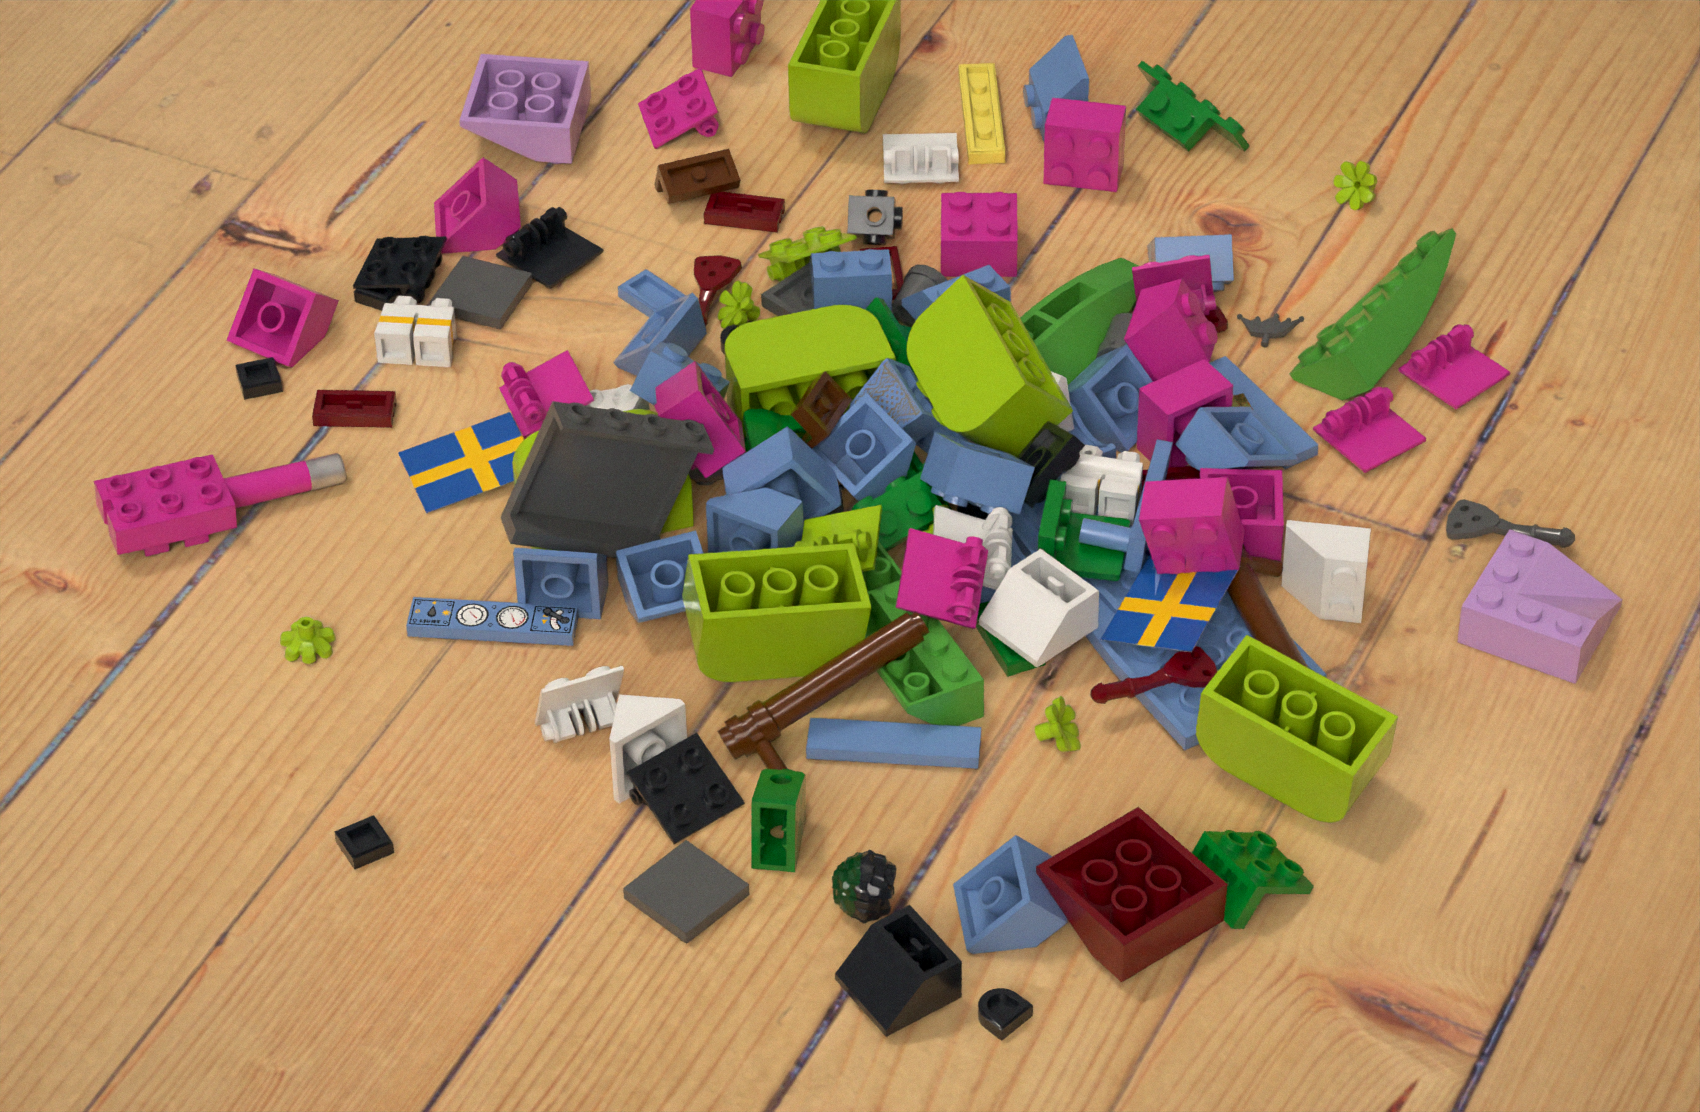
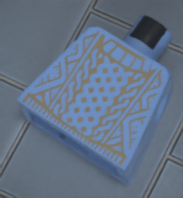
(896, 392)

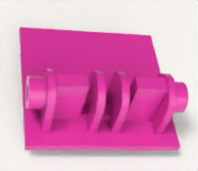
(679, 108)
(1192, 268)
(1453, 368)
(533, 391)
(1368, 430)
(942, 577)

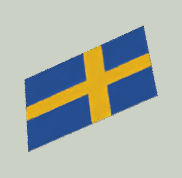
(463, 462)
(1173, 615)

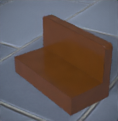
(697, 176)
(820, 409)

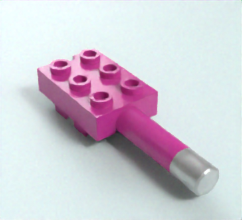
(194, 499)

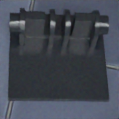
(548, 248)
(402, 264)
(684, 788)

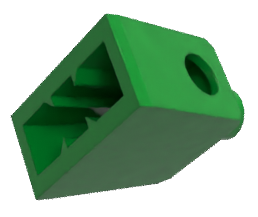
(777, 802)

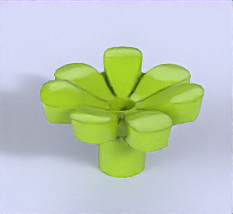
(1356, 184)
(738, 306)
(307, 639)
(1059, 726)

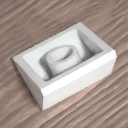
(641, 731)

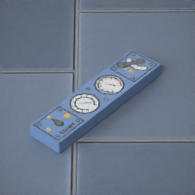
(492, 621)

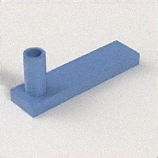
(1124, 538)

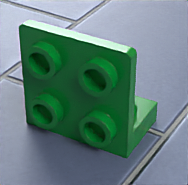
(1060, 538)
(1251, 869)

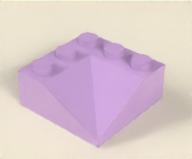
(529, 105)
(1537, 609)

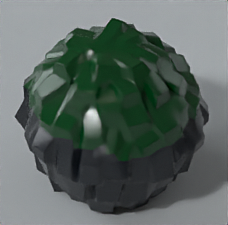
(864, 886)

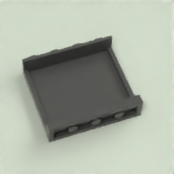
(600, 479)

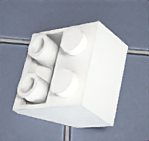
(1041, 608)

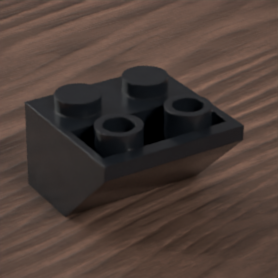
(901, 971)

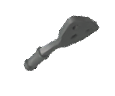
(1474, 520)

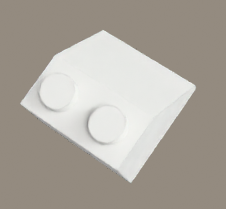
(1327, 568)

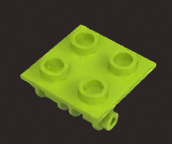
(790, 256)
(852, 526)

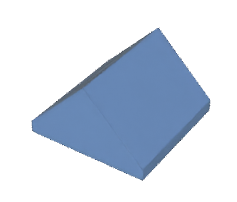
(674, 323)

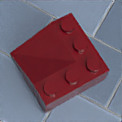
(1133, 893)

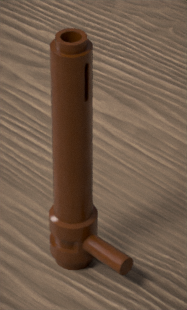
(1256, 606)
(767, 719)

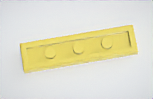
(981, 113)

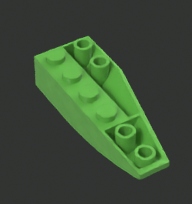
(1077, 315)
(1379, 326)
(932, 678)

